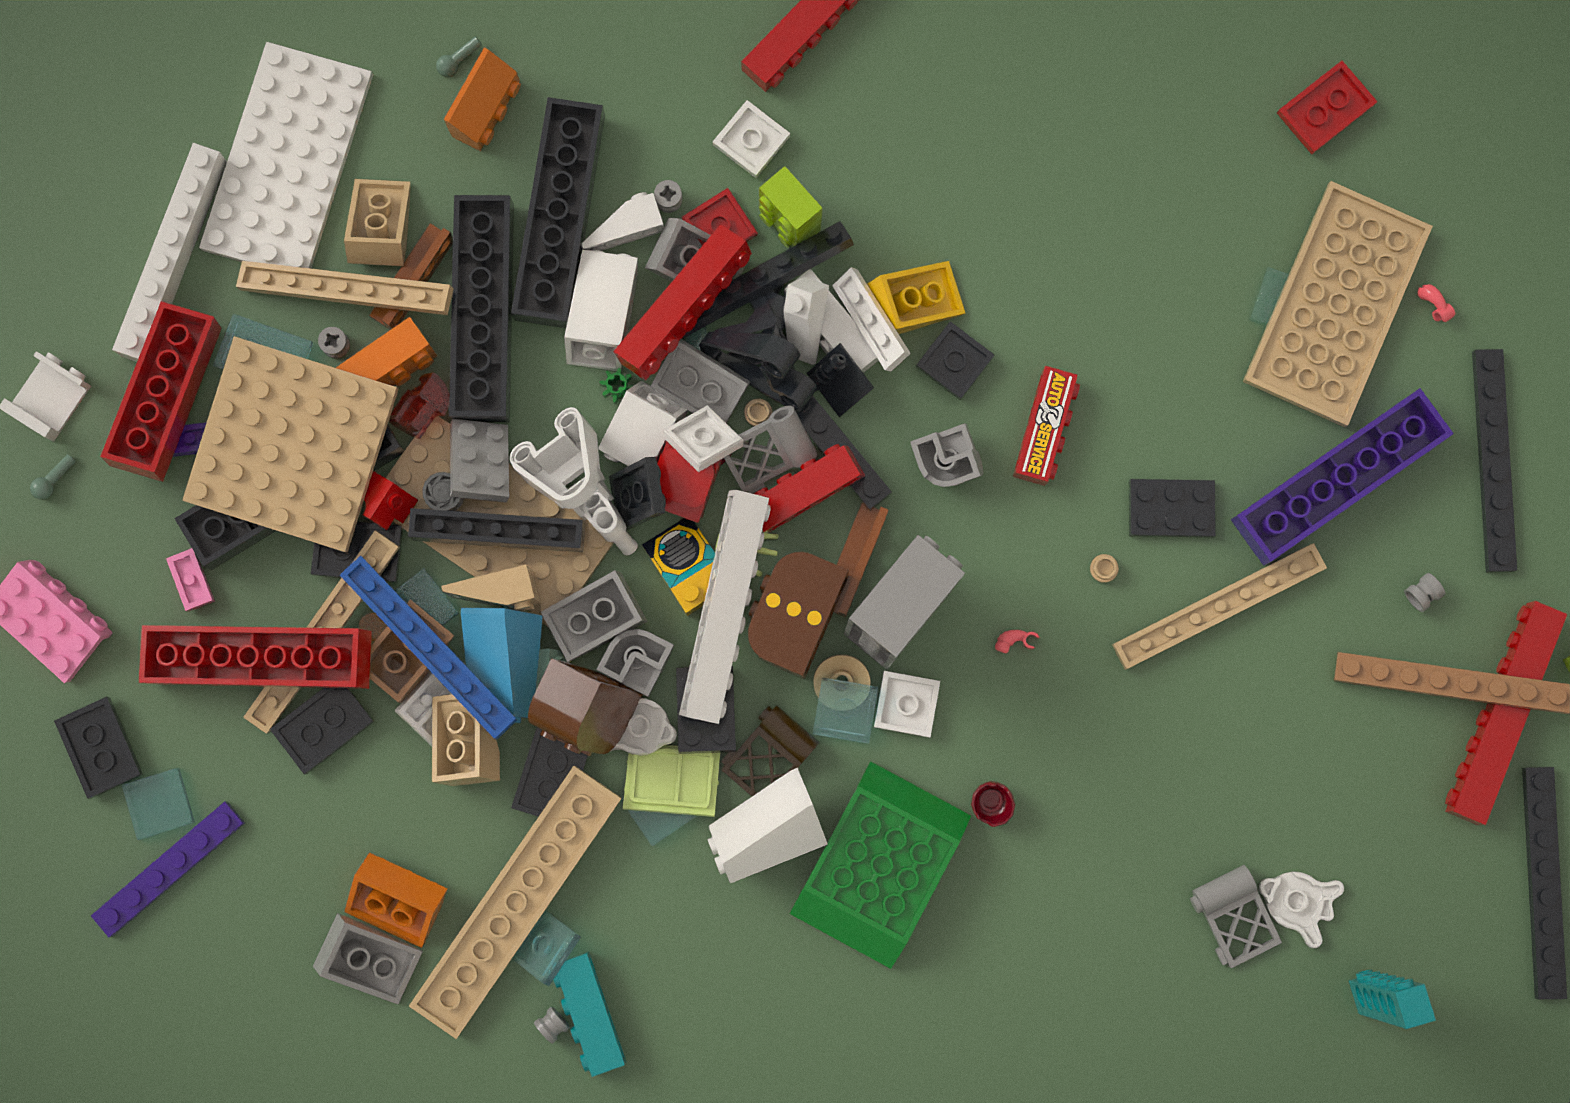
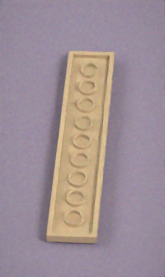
(515, 902)

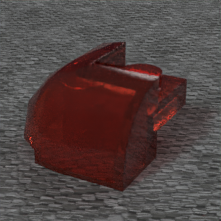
(421, 406)

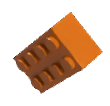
(392, 356)

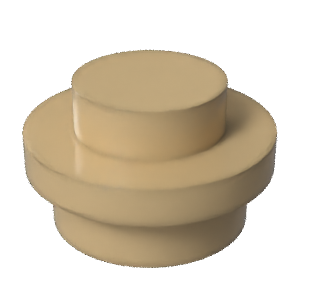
(757, 411)
(1104, 568)

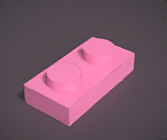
(190, 580)

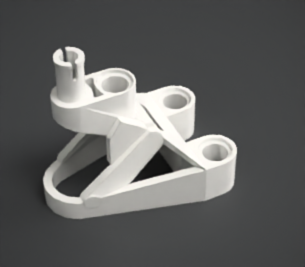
(564, 460)

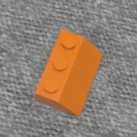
(482, 100)
(395, 899)

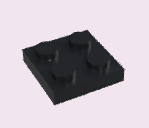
(955, 360)

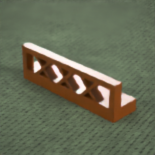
(417, 267)
(858, 552)

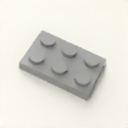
(699, 381)
(479, 460)

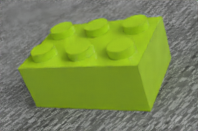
(789, 208)

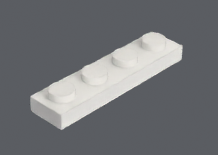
(871, 319)

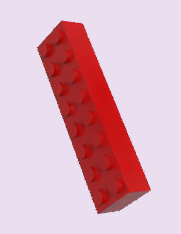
(255, 656)

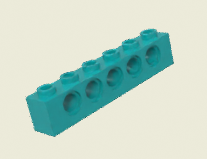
(1391, 999)

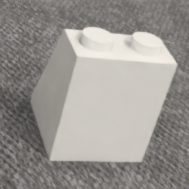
(639, 425)

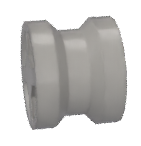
(668, 203)
(338, 347)
(551, 1025)

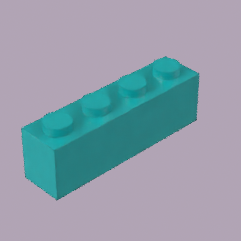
(590, 1015)

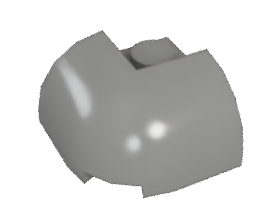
(948, 457)
(636, 659)

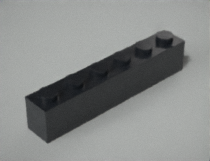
(496, 530)

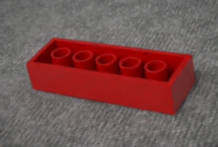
(161, 391)

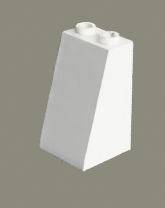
(600, 309)
(767, 829)

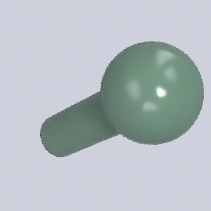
(448, 64)
(43, 486)

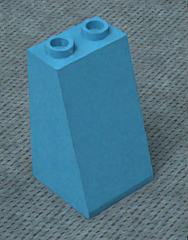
(504, 653)

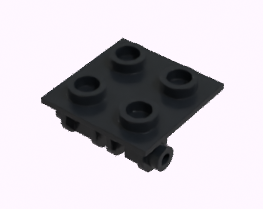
(840, 380)

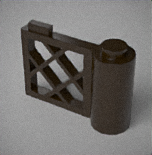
(783, 735)

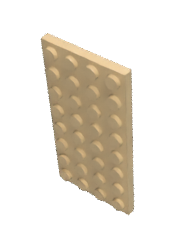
(1337, 304)
(554, 572)

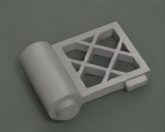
(791, 443)
(1225, 895)

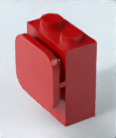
(685, 487)

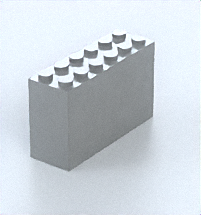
(903, 601)

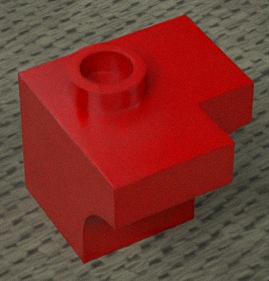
(387, 501)

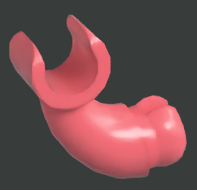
(1432, 294)
(1009, 637)

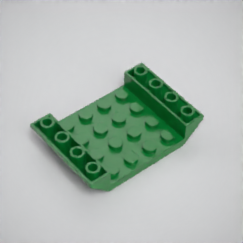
(881, 865)

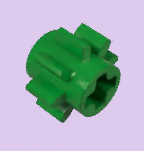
(611, 380)

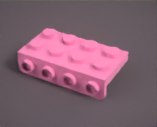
(49, 619)

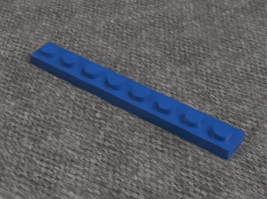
(428, 647)

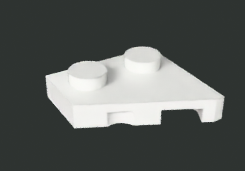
(417, 706)

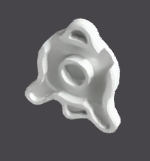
(647, 730)
(1300, 902)

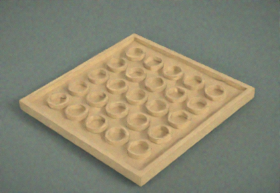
(290, 444)

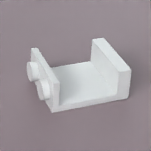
(48, 397)

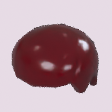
(993, 803)

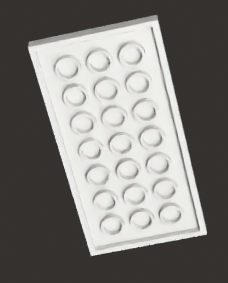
(286, 159)

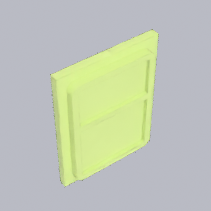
(672, 782)

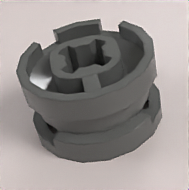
(437, 493)

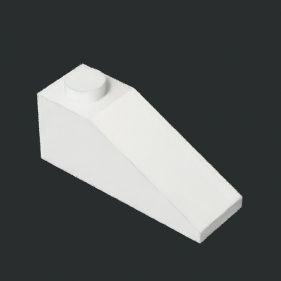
(631, 222)
(805, 315)

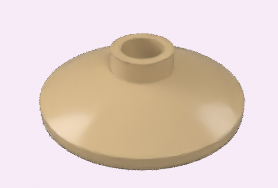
(841, 665)

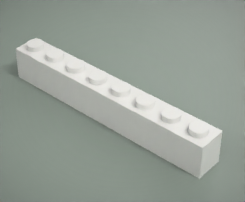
(171, 247)
(724, 606)

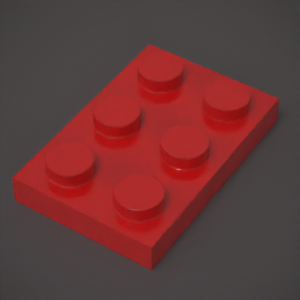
(1326, 107)

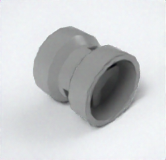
(1424, 592)

